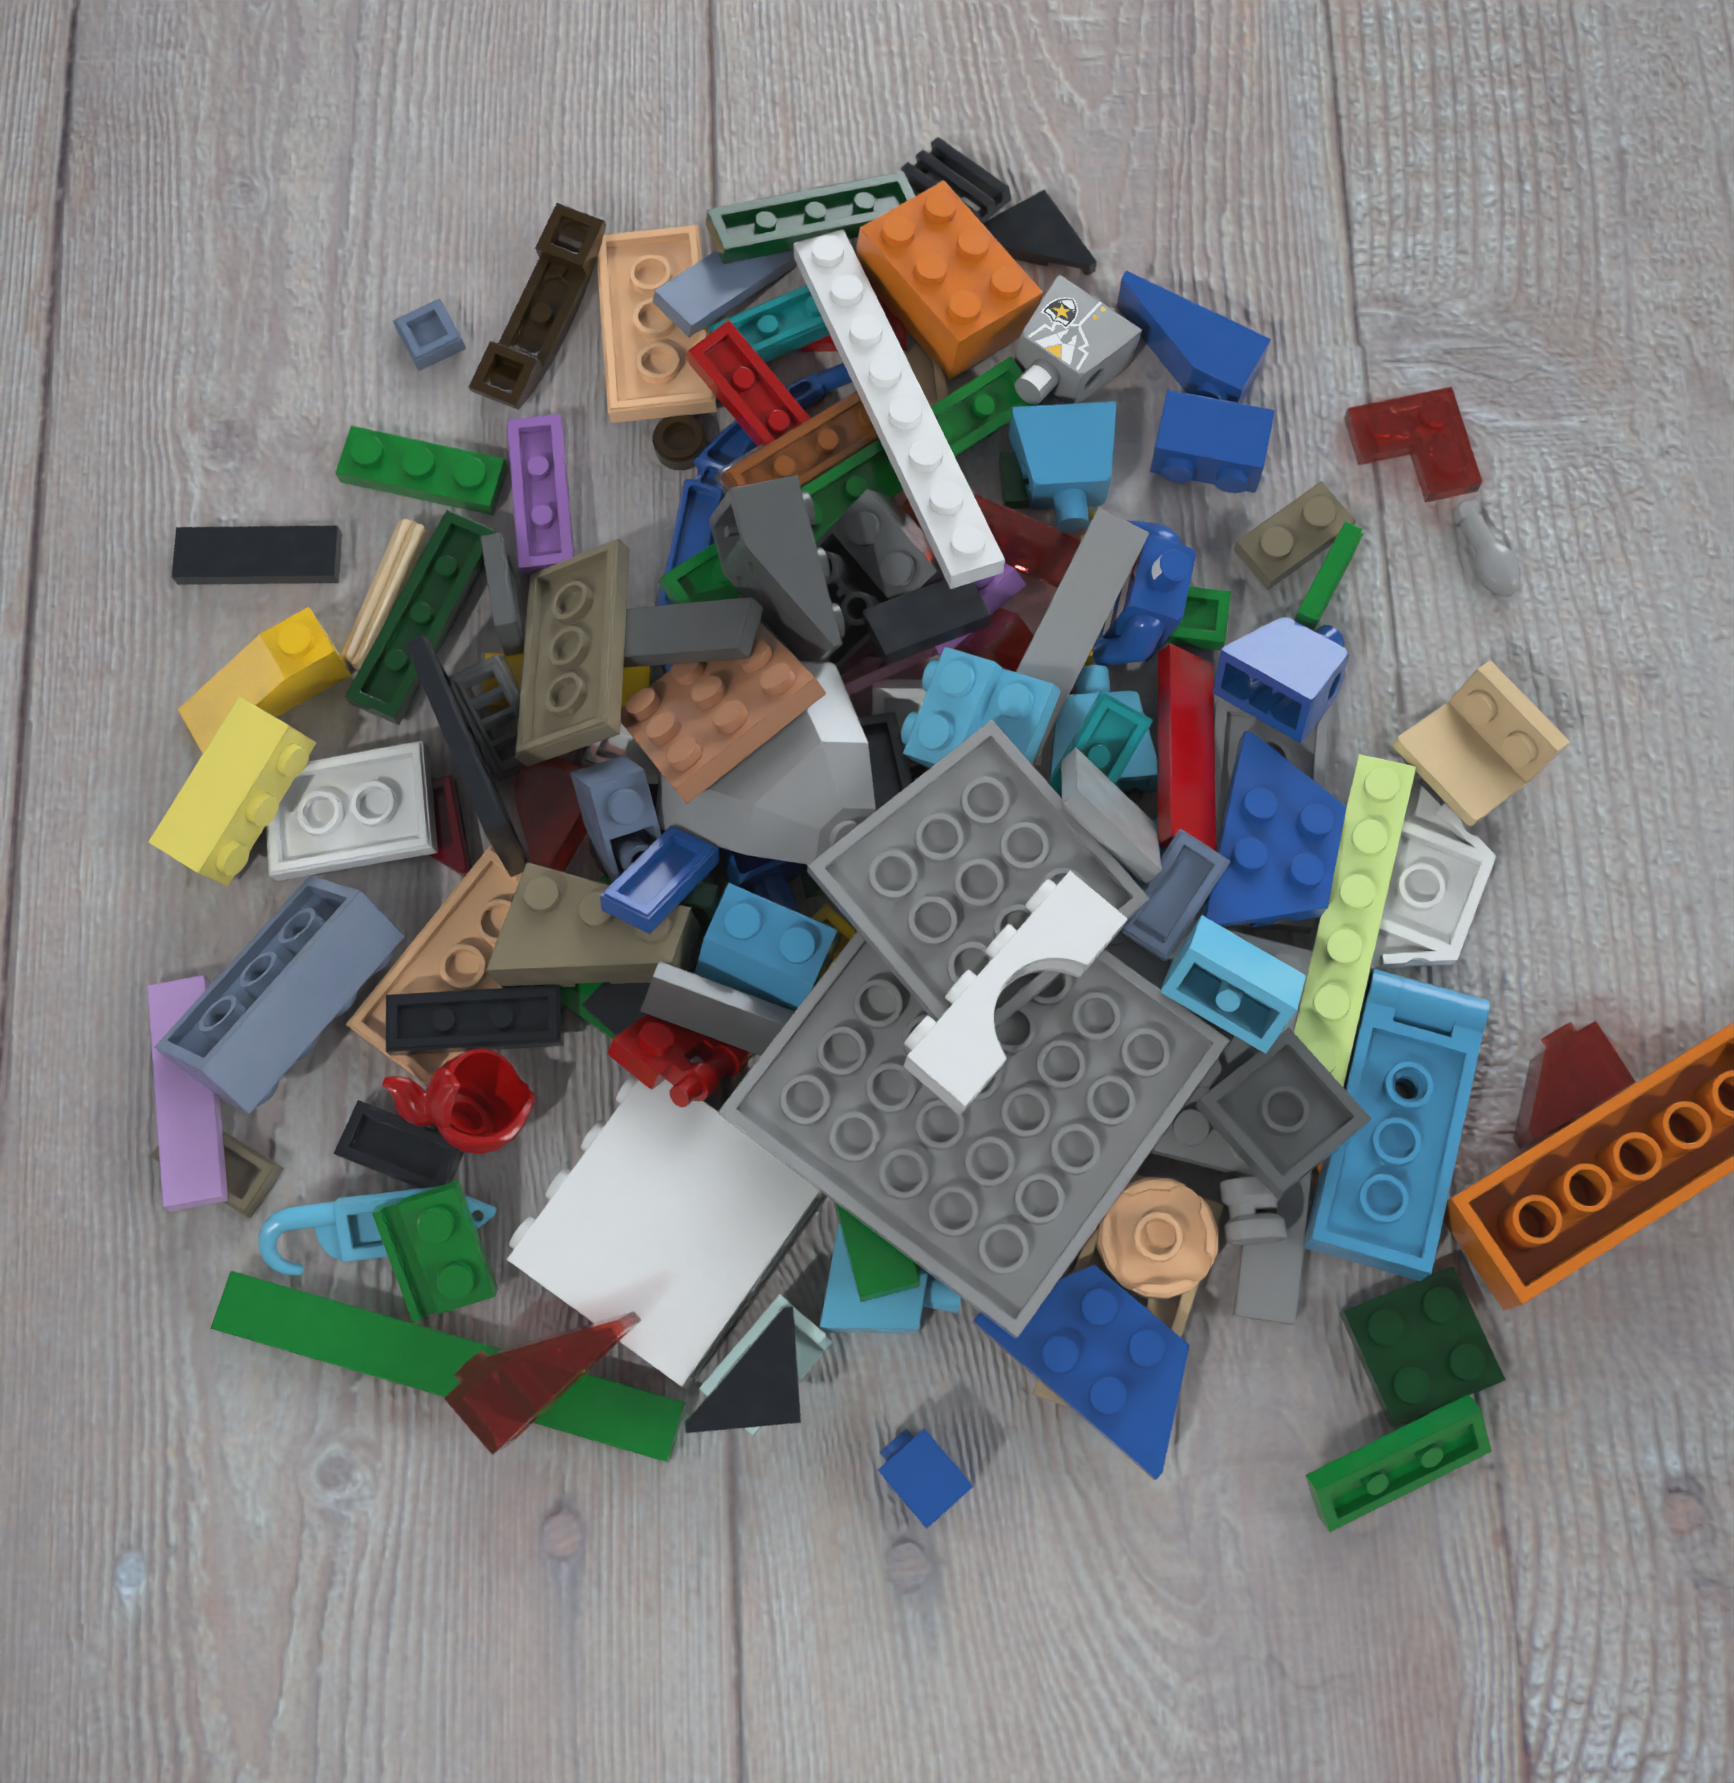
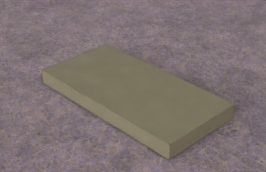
(573, 654)

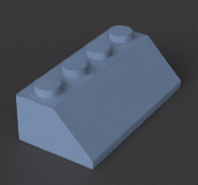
(281, 992)

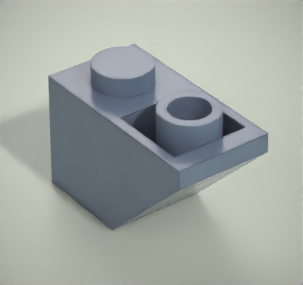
(616, 811)

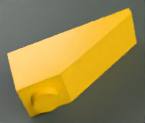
(271, 672)

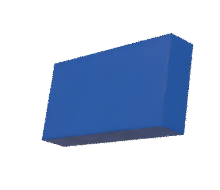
(659, 879)

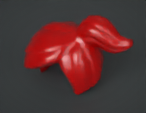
(470, 1099)

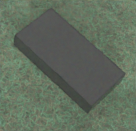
(503, 594)

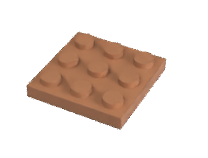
(717, 713)

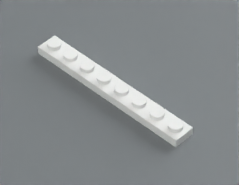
(899, 410)

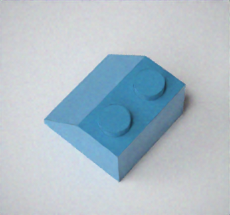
(765, 949)

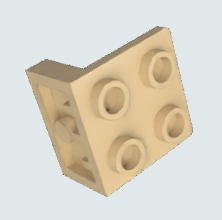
(1481, 744)

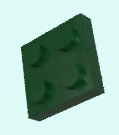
(1422, 1346)

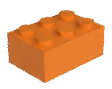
(947, 279)

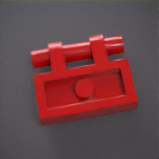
(663, 1050)

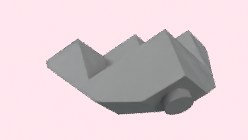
(792, 791)

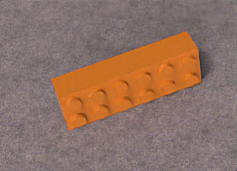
(1601, 1175)

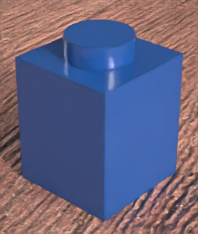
(922, 1475)

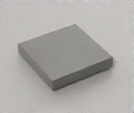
(1110, 816)

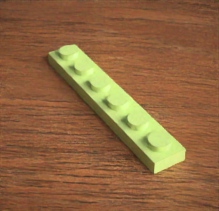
(1354, 911)

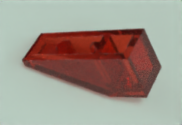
(517, 1385)

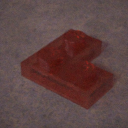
(1425, 428)

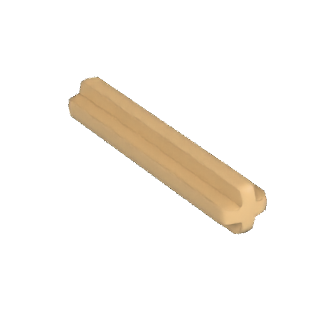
(384, 590)

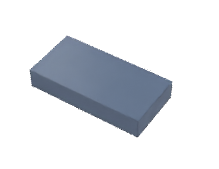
(1175, 894)

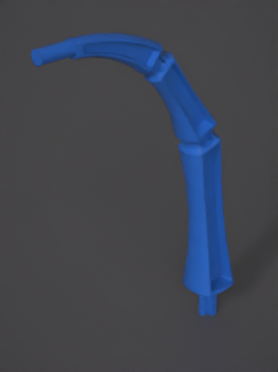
(693, 534)

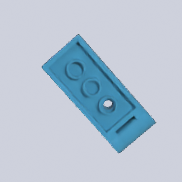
(1391, 1182)

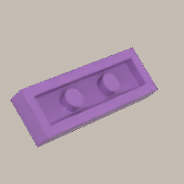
(540, 492)

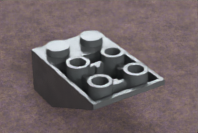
(773, 557)
(872, 558)

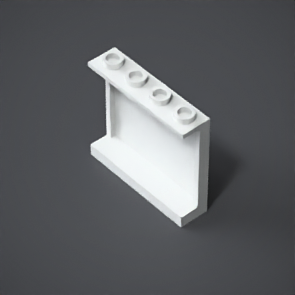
(666, 1222)

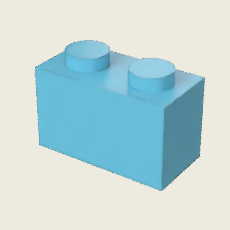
(1234, 984)

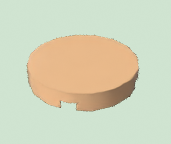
(1158, 1238)

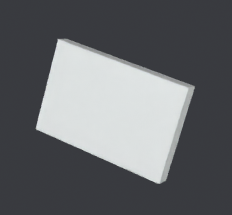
(354, 813)

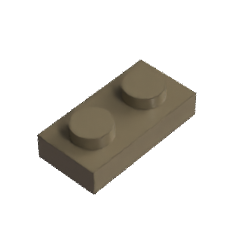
(1293, 535)

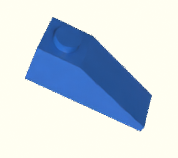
(1196, 345)

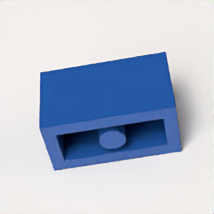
(1212, 442)

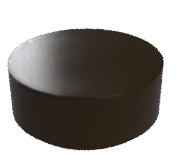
(679, 441)

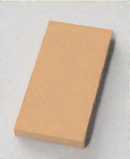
(640, 343)
(445, 956)

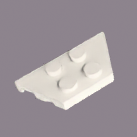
(1432, 887)

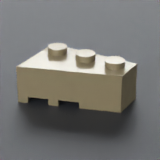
(565, 938)

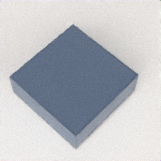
(429, 334)

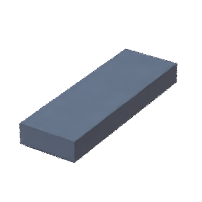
(715, 288)

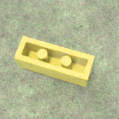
(232, 792)

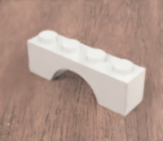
(1061, 935)

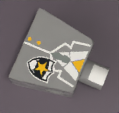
(1072, 346)

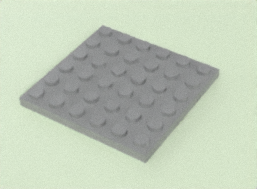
(1029, 1167)

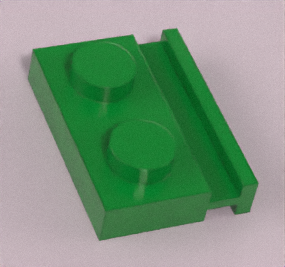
(435, 1251)

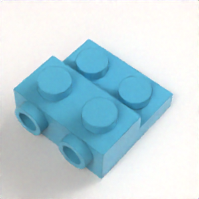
(965, 696)

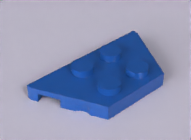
(1279, 841)
(1104, 1361)

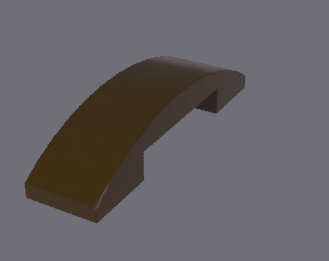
(545, 309)

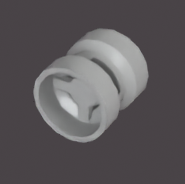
(1251, 1212)

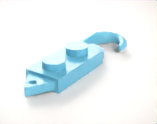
(342, 1227)

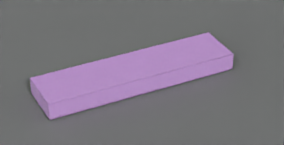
(185, 1110)

